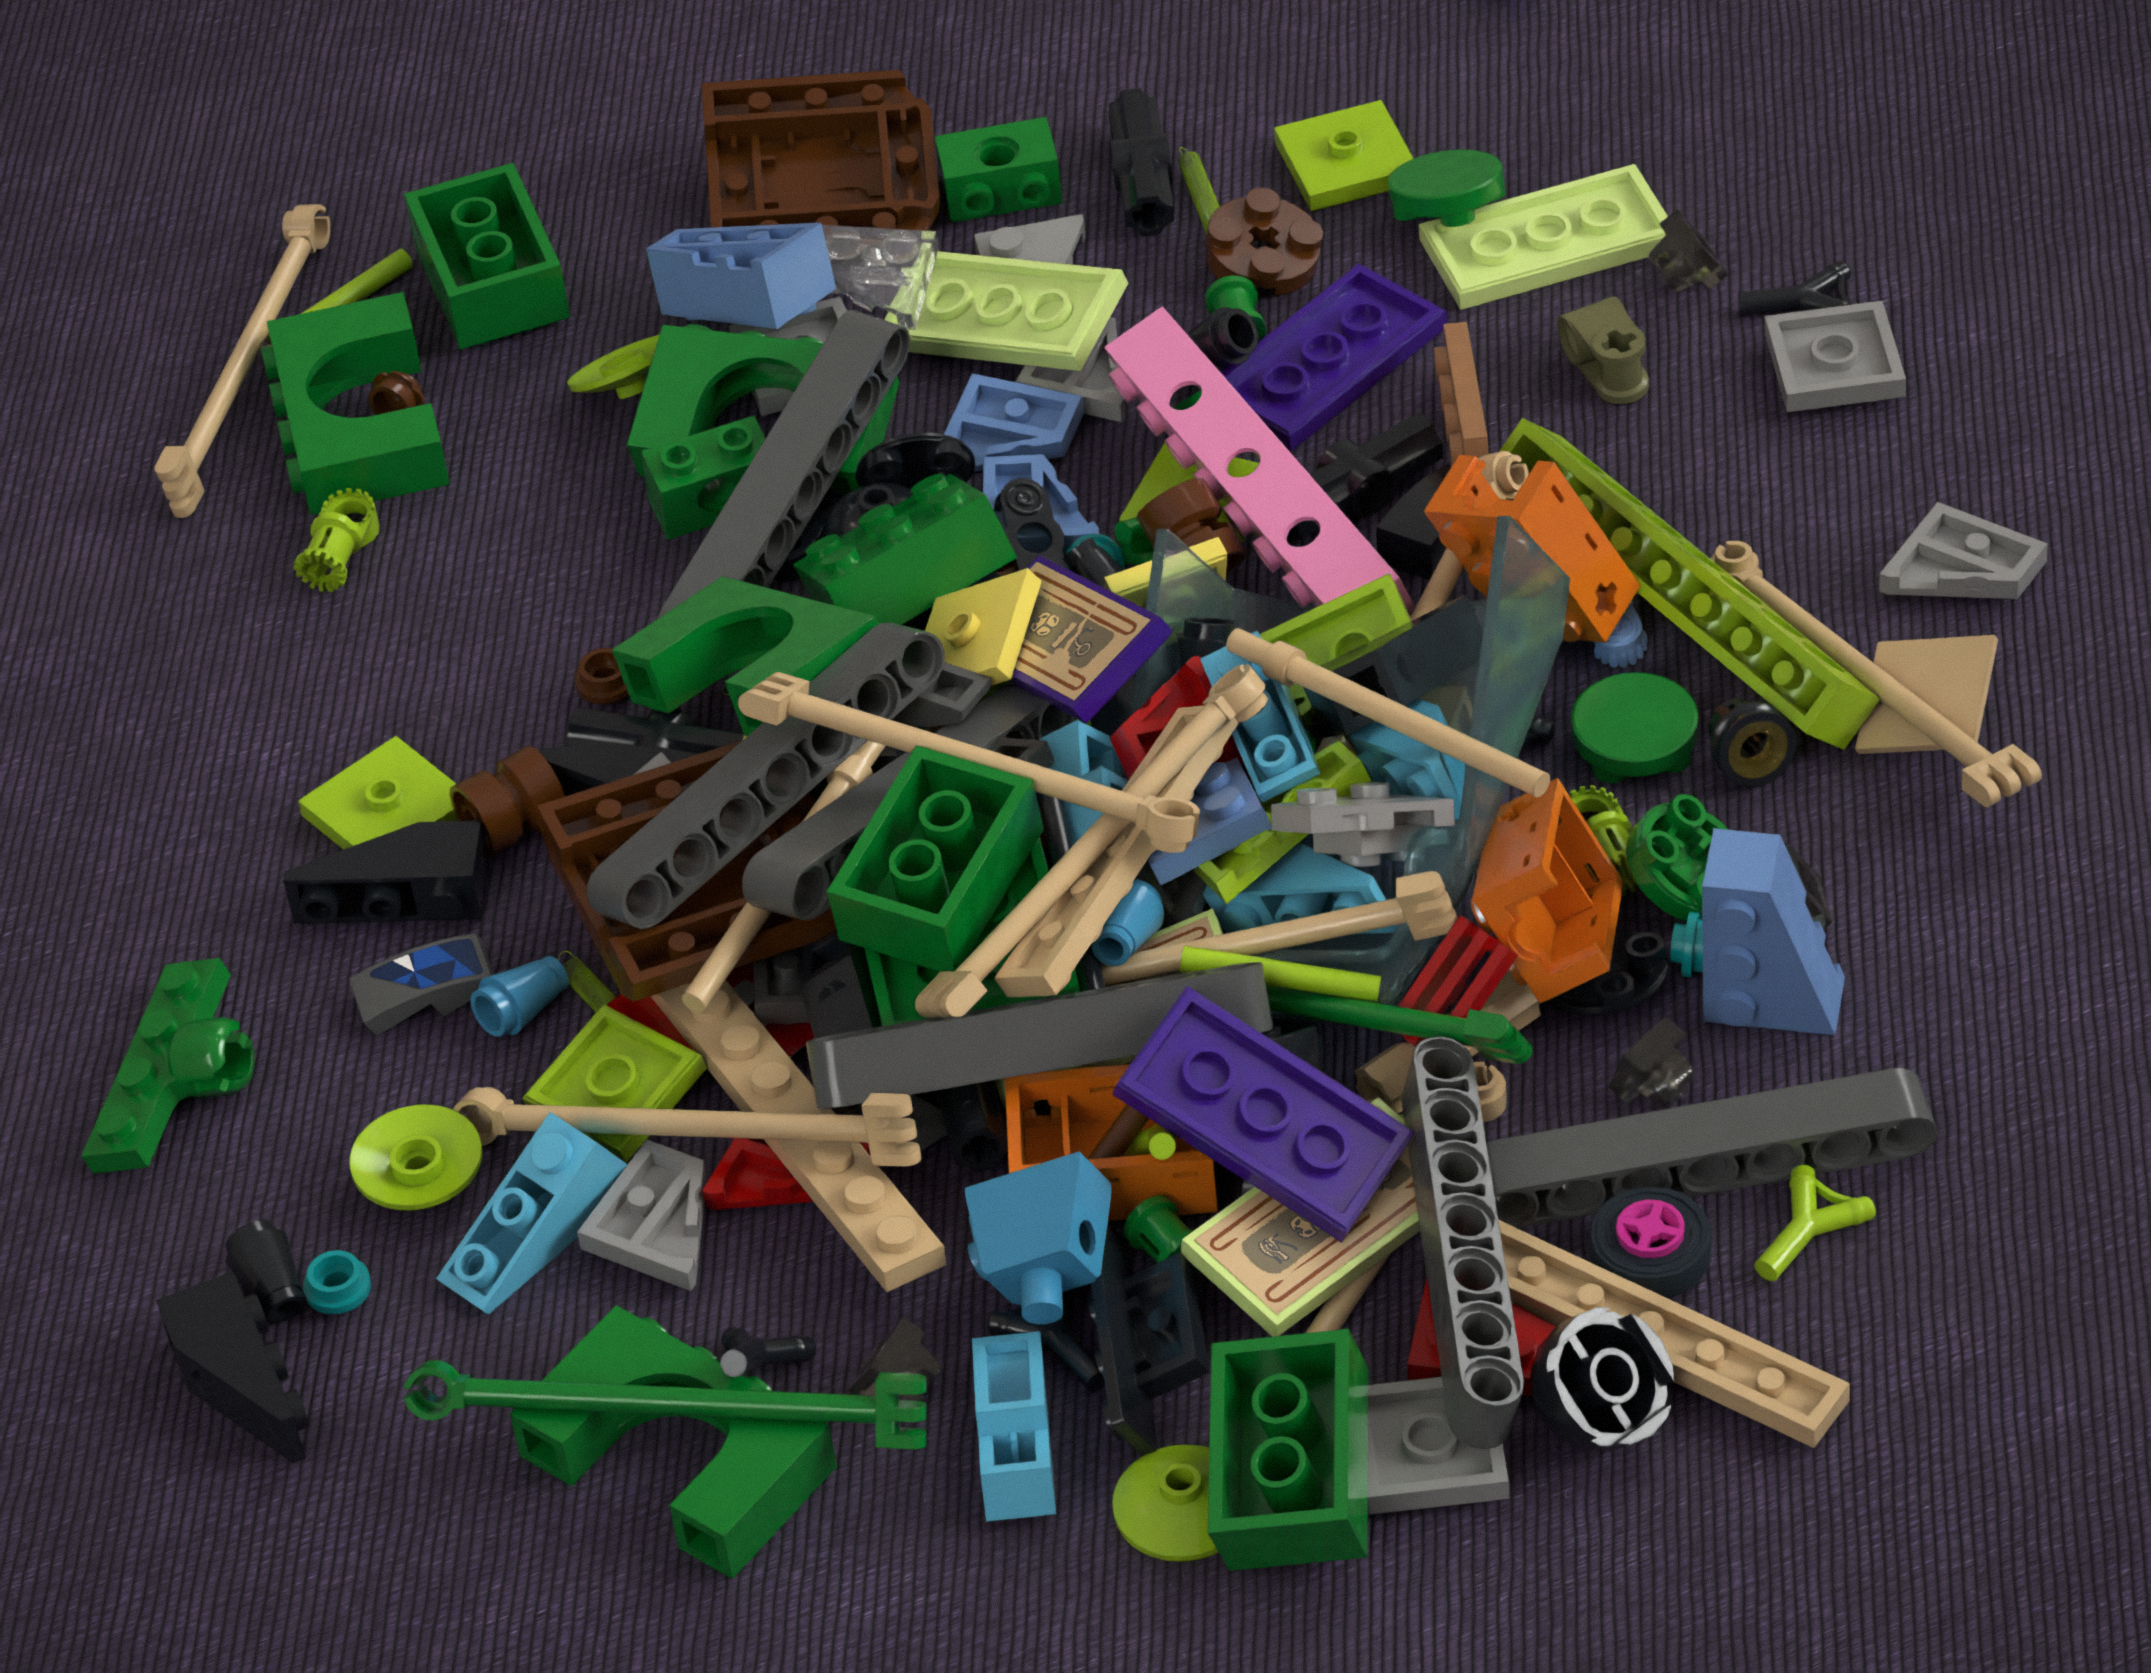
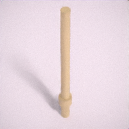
(1290, 666)
(751, 919)

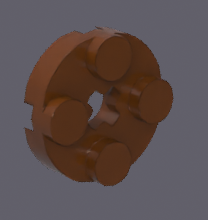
(1267, 219)

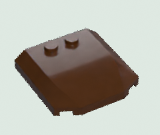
(820, 152)
(644, 962)

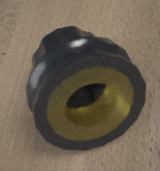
(1756, 727)

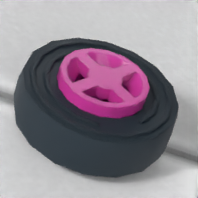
(1648, 1217)

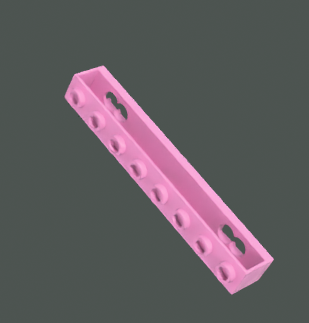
(1160, 359)

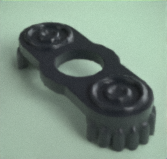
(1027, 505)

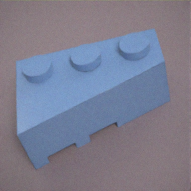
(742, 273)
(1760, 943)

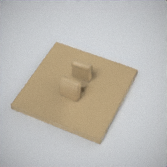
(1942, 672)

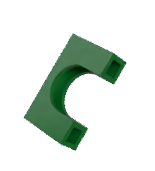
(328, 354)
(706, 370)
(731, 629)
(739, 1496)

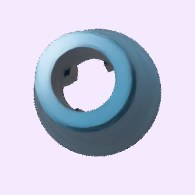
(1130, 924)
(517, 995)

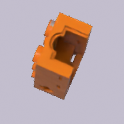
(1557, 520)
(1544, 896)
(1078, 1120)

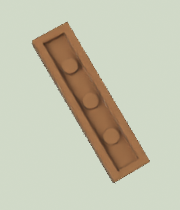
(1460, 394)

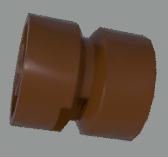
(1192, 515)
(508, 798)

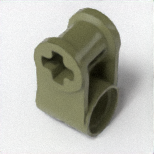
(1606, 349)

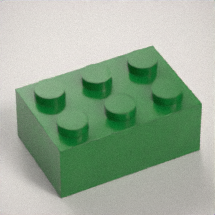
(487, 255)
(909, 552)
(935, 860)
(1288, 1450)

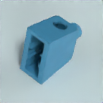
(1041, 1232)

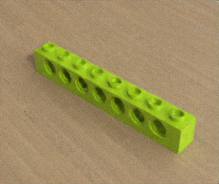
(1709, 601)

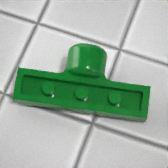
(171, 1057)

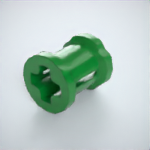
(1235, 293)
(1156, 1228)

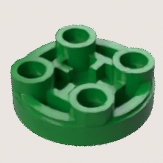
(1446, 186)
(1634, 726)
(1670, 854)

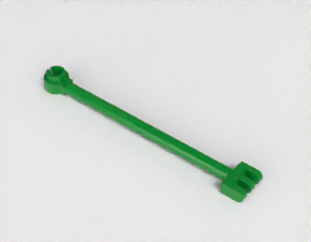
(1485, 1031)
(883, 1409)

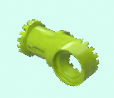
(336, 539)
(1609, 827)

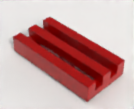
(1451, 966)

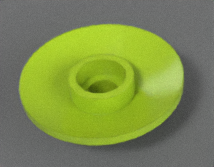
(619, 370)
(415, 1157)
(1158, 1516)

